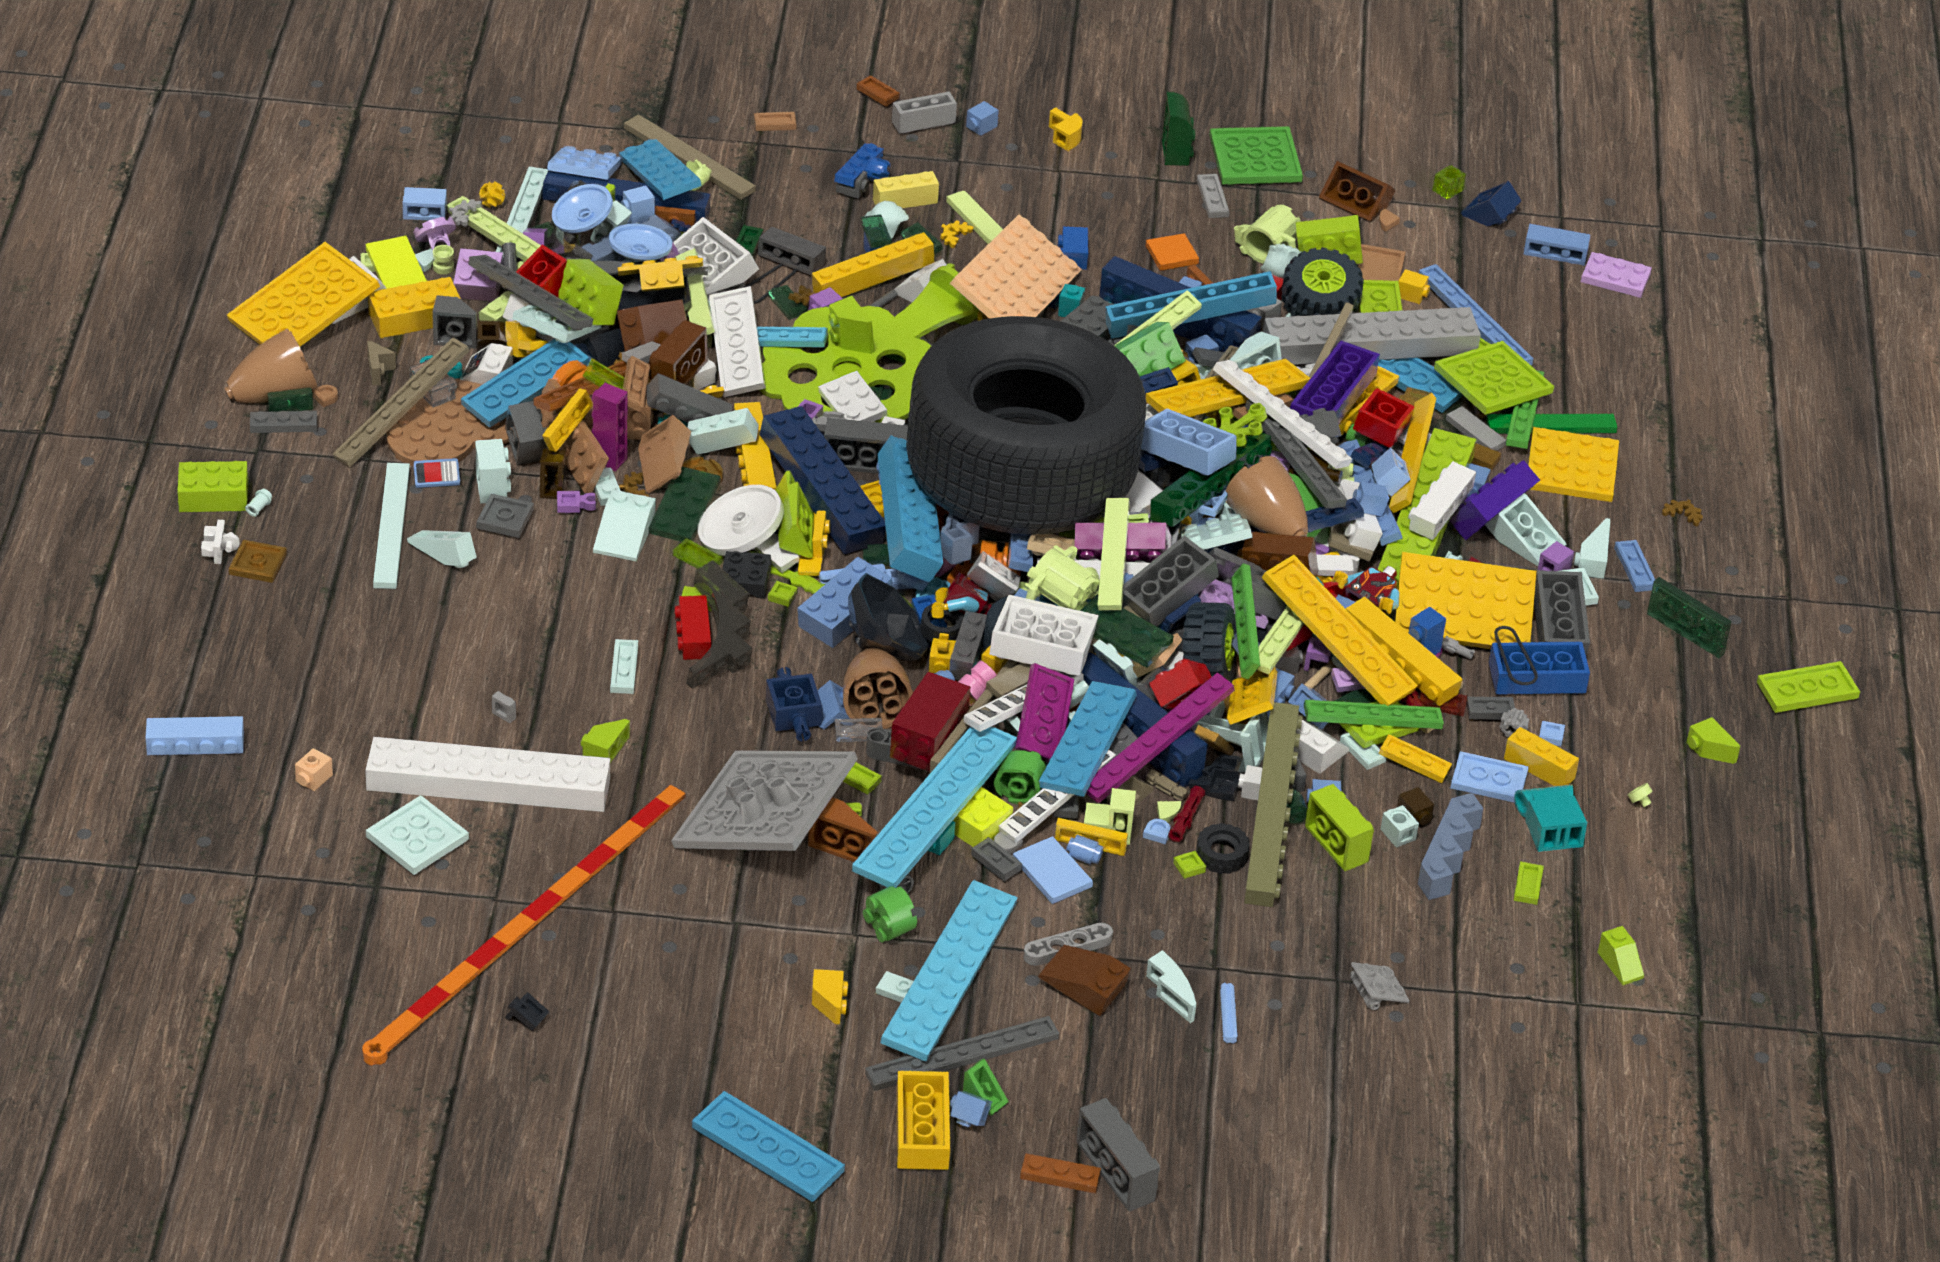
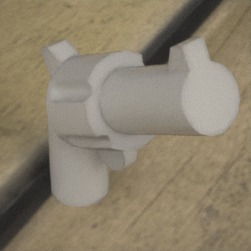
(1453, 646)

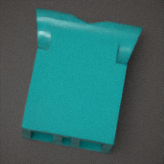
(1552, 817)

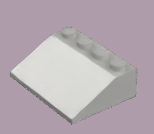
(726, 259)
(1043, 635)

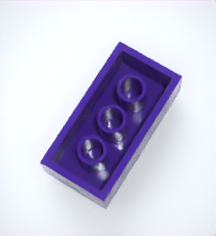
(1493, 498)

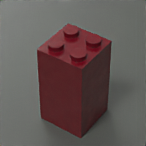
(928, 719)

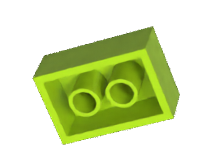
(1331, 233)
(591, 291)
(212, 486)
(1339, 827)

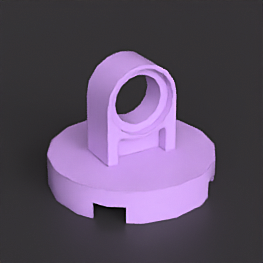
(435, 231)

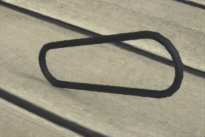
(767, 273)
(1524, 652)

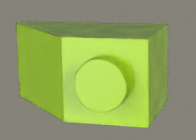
(606, 739)
(1712, 742)
(1621, 955)

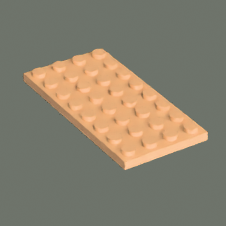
(1016, 273)

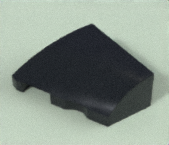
(606, 347)
(1221, 777)

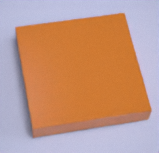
(1172, 251)

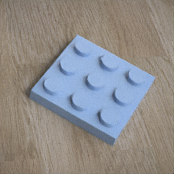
(584, 163)

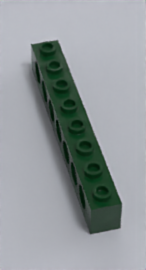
(1196, 489)

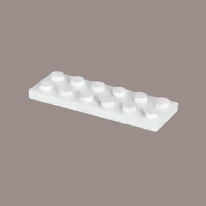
(737, 341)

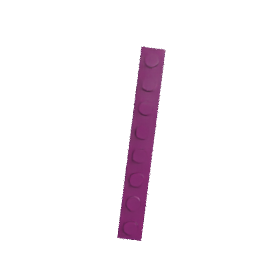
(1159, 736)

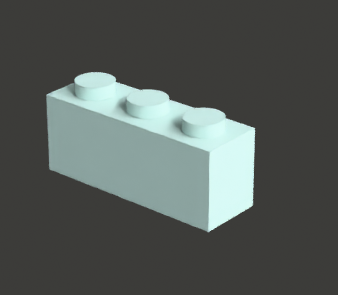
(723, 431)

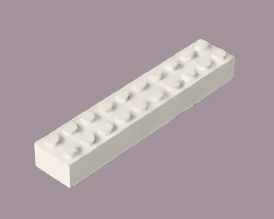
(488, 774)

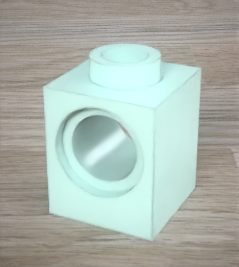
(1399, 826)

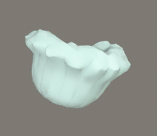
(891, 215)
(1278, 258)

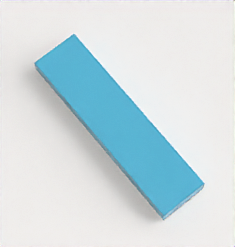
(792, 336)

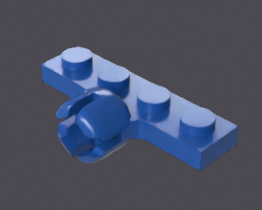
(865, 159)

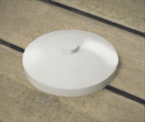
(741, 519)

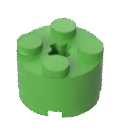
(1019, 776)
(890, 913)

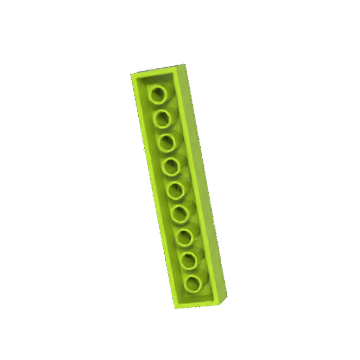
(1440, 452)

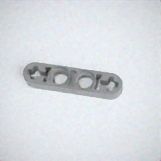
(1095, 935)

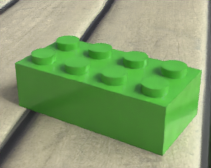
(1152, 349)

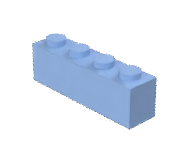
(194, 735)

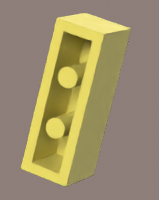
(907, 190)

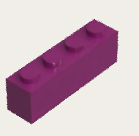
(610, 423)

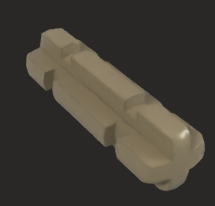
(1166, 785)

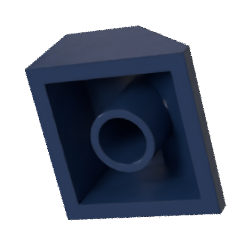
(1493, 205)

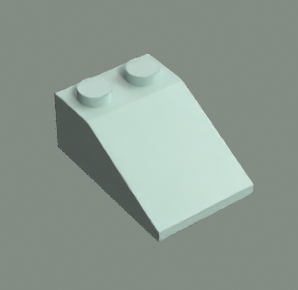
(1257, 350)
(624, 525)
(1524, 529)

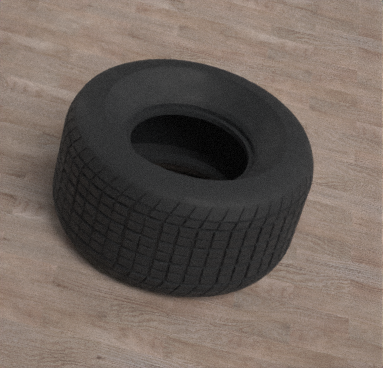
(1025, 424)

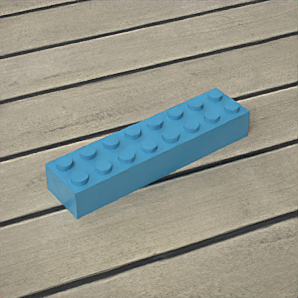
(908, 514)

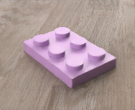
(1616, 274)

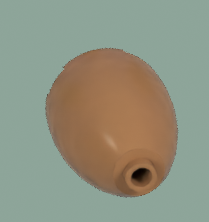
(270, 367)
(1268, 499)
(874, 673)

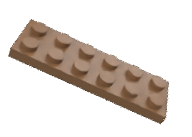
(583, 452)

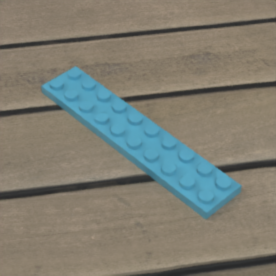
(933, 806)
(948, 971)

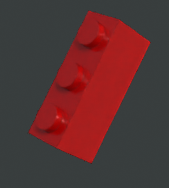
(693, 626)

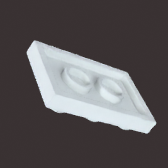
(853, 398)

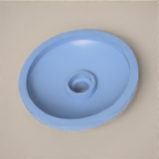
(582, 208)
(640, 242)

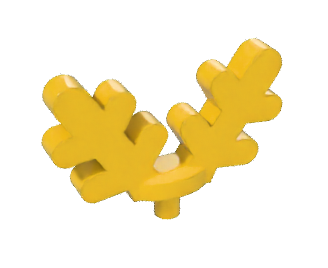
(952, 230)

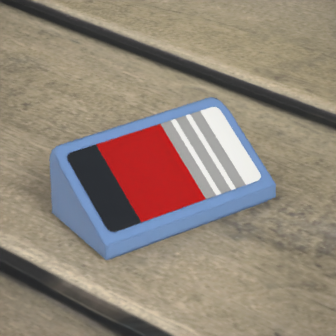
(436, 473)

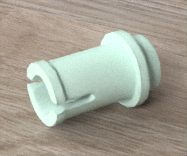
(262, 498)

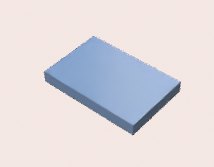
(1488, 776)
(1053, 870)

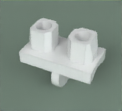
(216, 541)

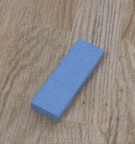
(1635, 565)

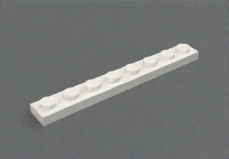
(1282, 414)

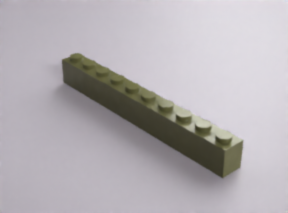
(1271, 806)

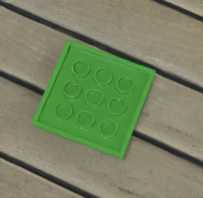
(1255, 155)

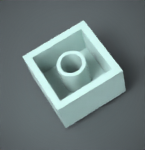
(492, 468)

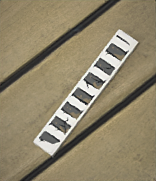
(1003, 707)
(1038, 809)

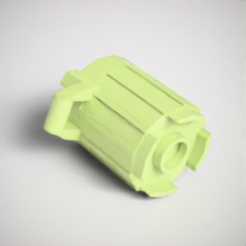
(1271, 228)
(1061, 579)

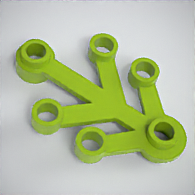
(1255, 414)

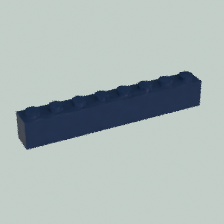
(558, 183)

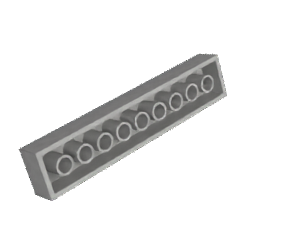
(1387, 333)

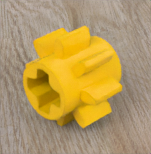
(492, 194)

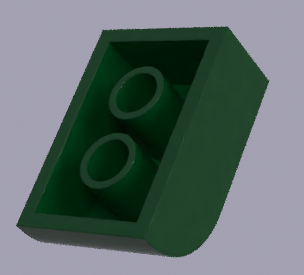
(1177, 131)

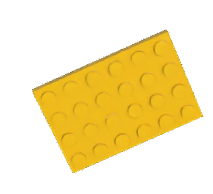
(305, 297)
(1469, 596)

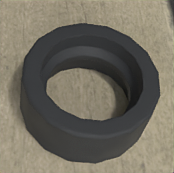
(931, 631)

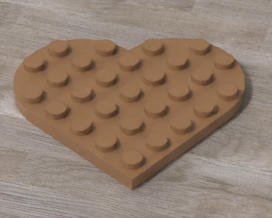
(441, 431)

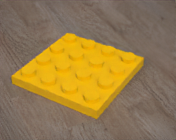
(1574, 464)

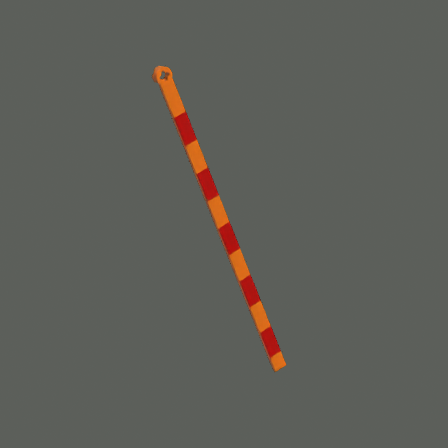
(519, 926)

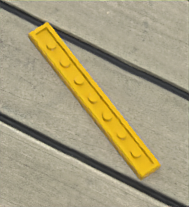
(1414, 449)

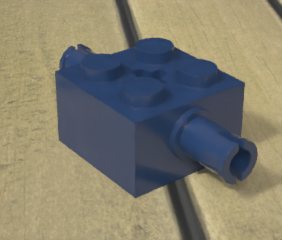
(793, 702)

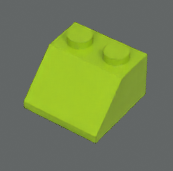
(851, 326)

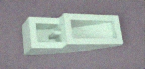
(1172, 985)

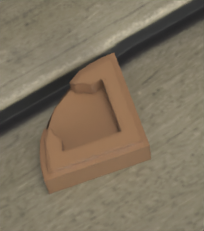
(1388, 220)

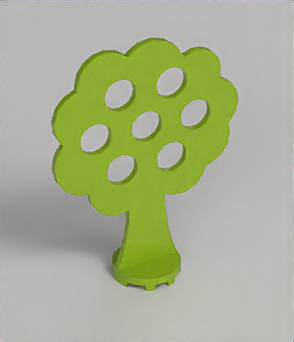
(899, 335)

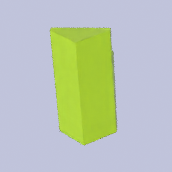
(797, 525)

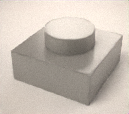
(504, 707)

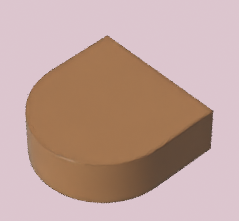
(325, 395)

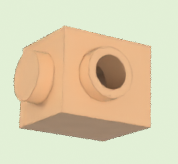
(313, 769)

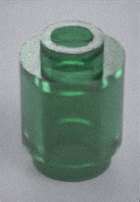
(876, 554)
(1298, 808)

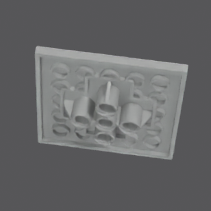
(764, 800)

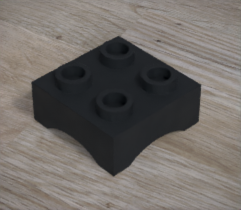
(749, 571)

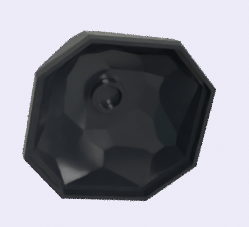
(633, 296)
(885, 620)

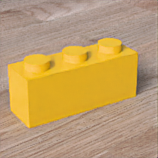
(1541, 757)

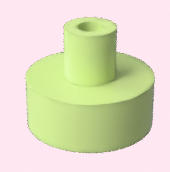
(1640, 794)

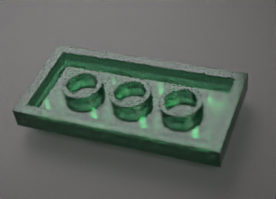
(684, 505)
(1689, 617)
(1129, 634)

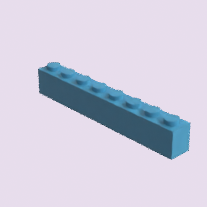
(1216, 300)

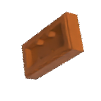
(878, 90)
(669, 214)

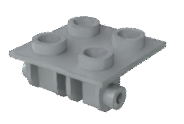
(1377, 984)

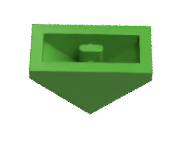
(982, 1083)

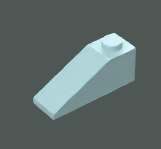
(445, 546)
(1595, 551)

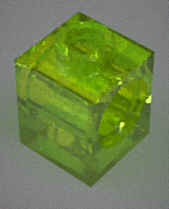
(1449, 182)

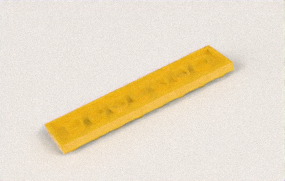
(1215, 392)
(1339, 631)

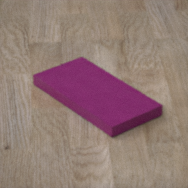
(1044, 711)

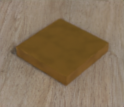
(257, 561)

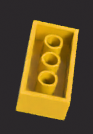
(407, 306)
(923, 1120)

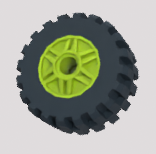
(1321, 283)
(1209, 637)

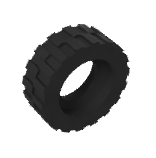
(1227, 835)

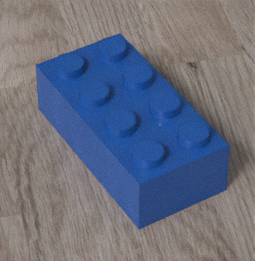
(1559, 666)

